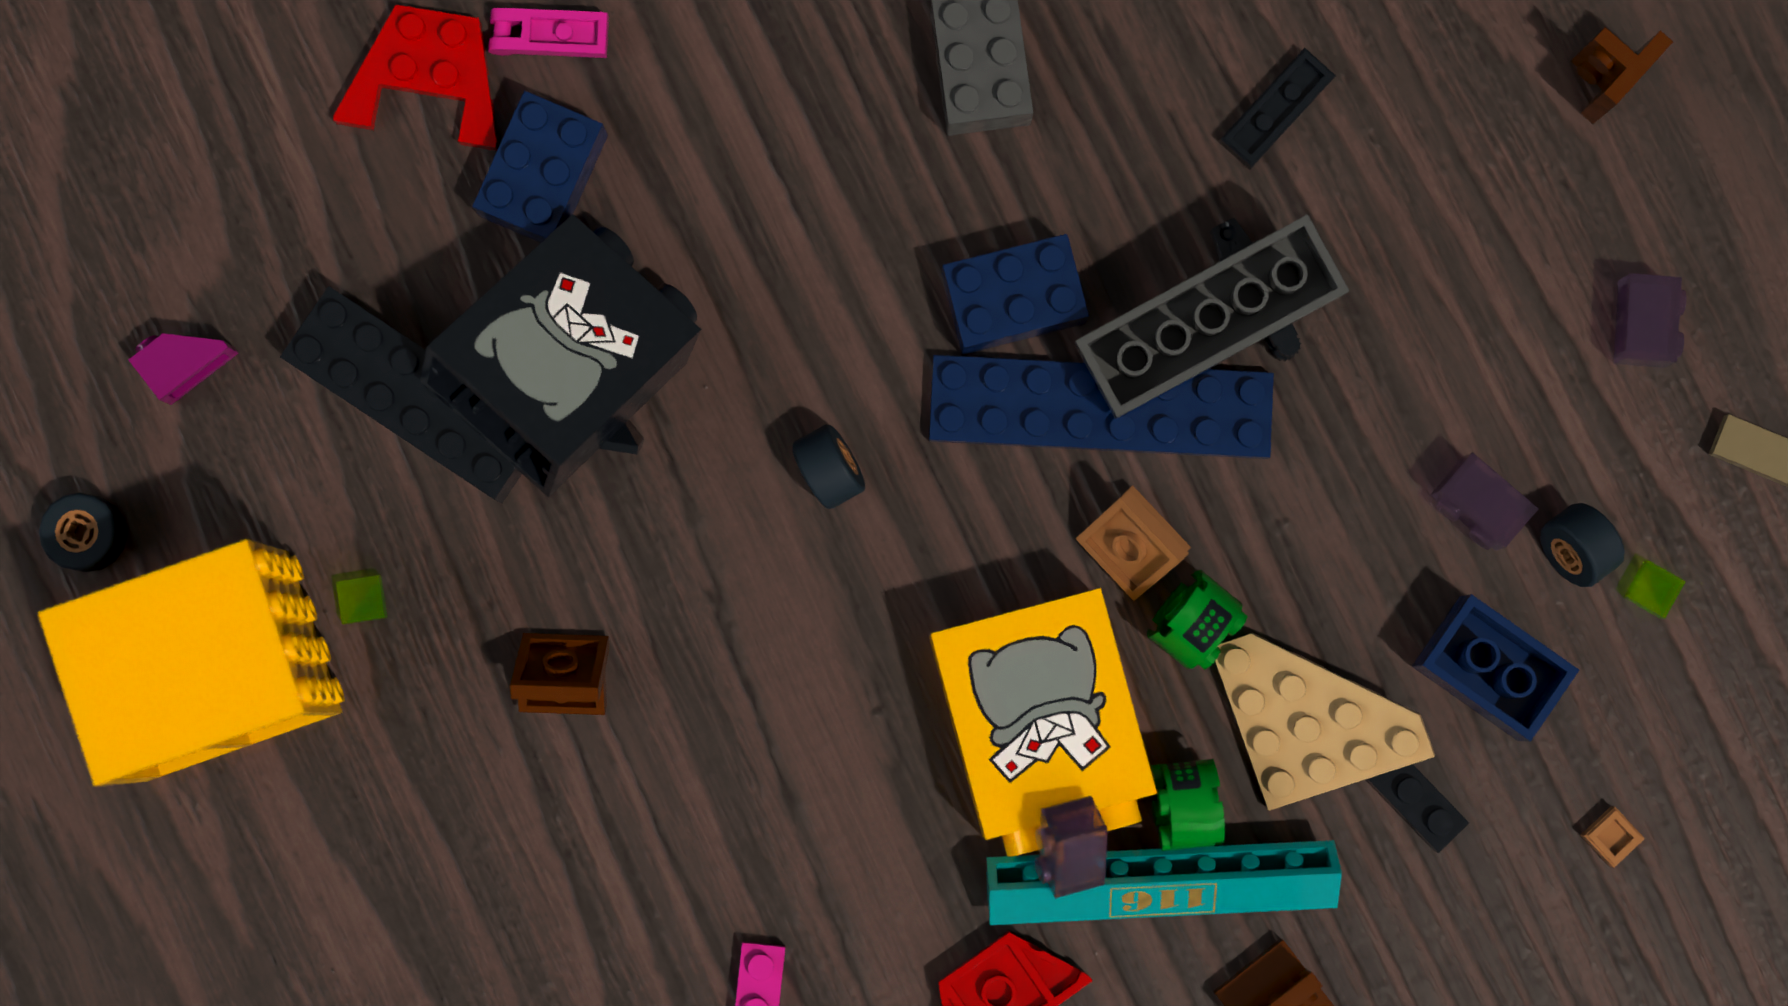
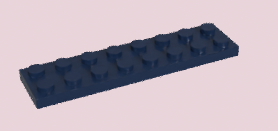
(1063, 408)

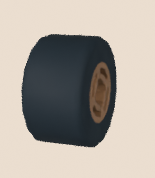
(828, 466)
(100, 532)
(1582, 545)

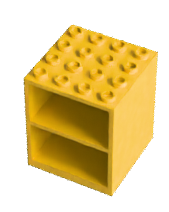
(191, 662)

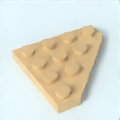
(1311, 725)

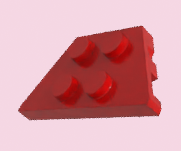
(1011, 975)

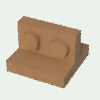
(1133, 543)

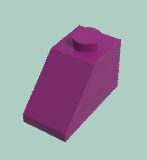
(178, 363)

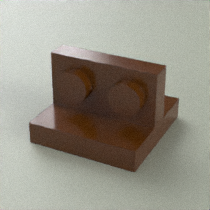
(1615, 68)
(561, 674)
(1273, 980)

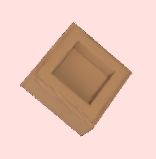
(1612, 836)

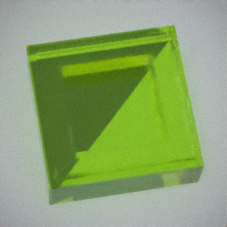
(1654, 589)
(361, 599)

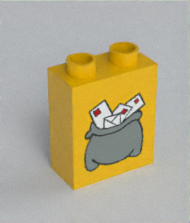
(1043, 716)

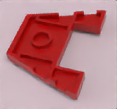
(431, 57)

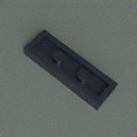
(1277, 108)

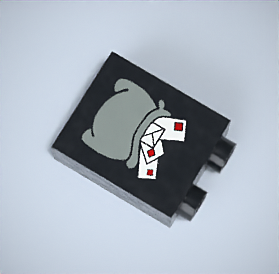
(561, 352)

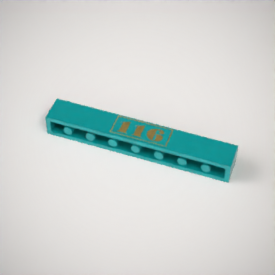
(1174, 884)

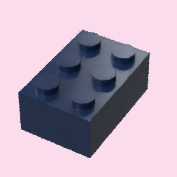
(540, 168)
(1014, 294)
(1495, 668)

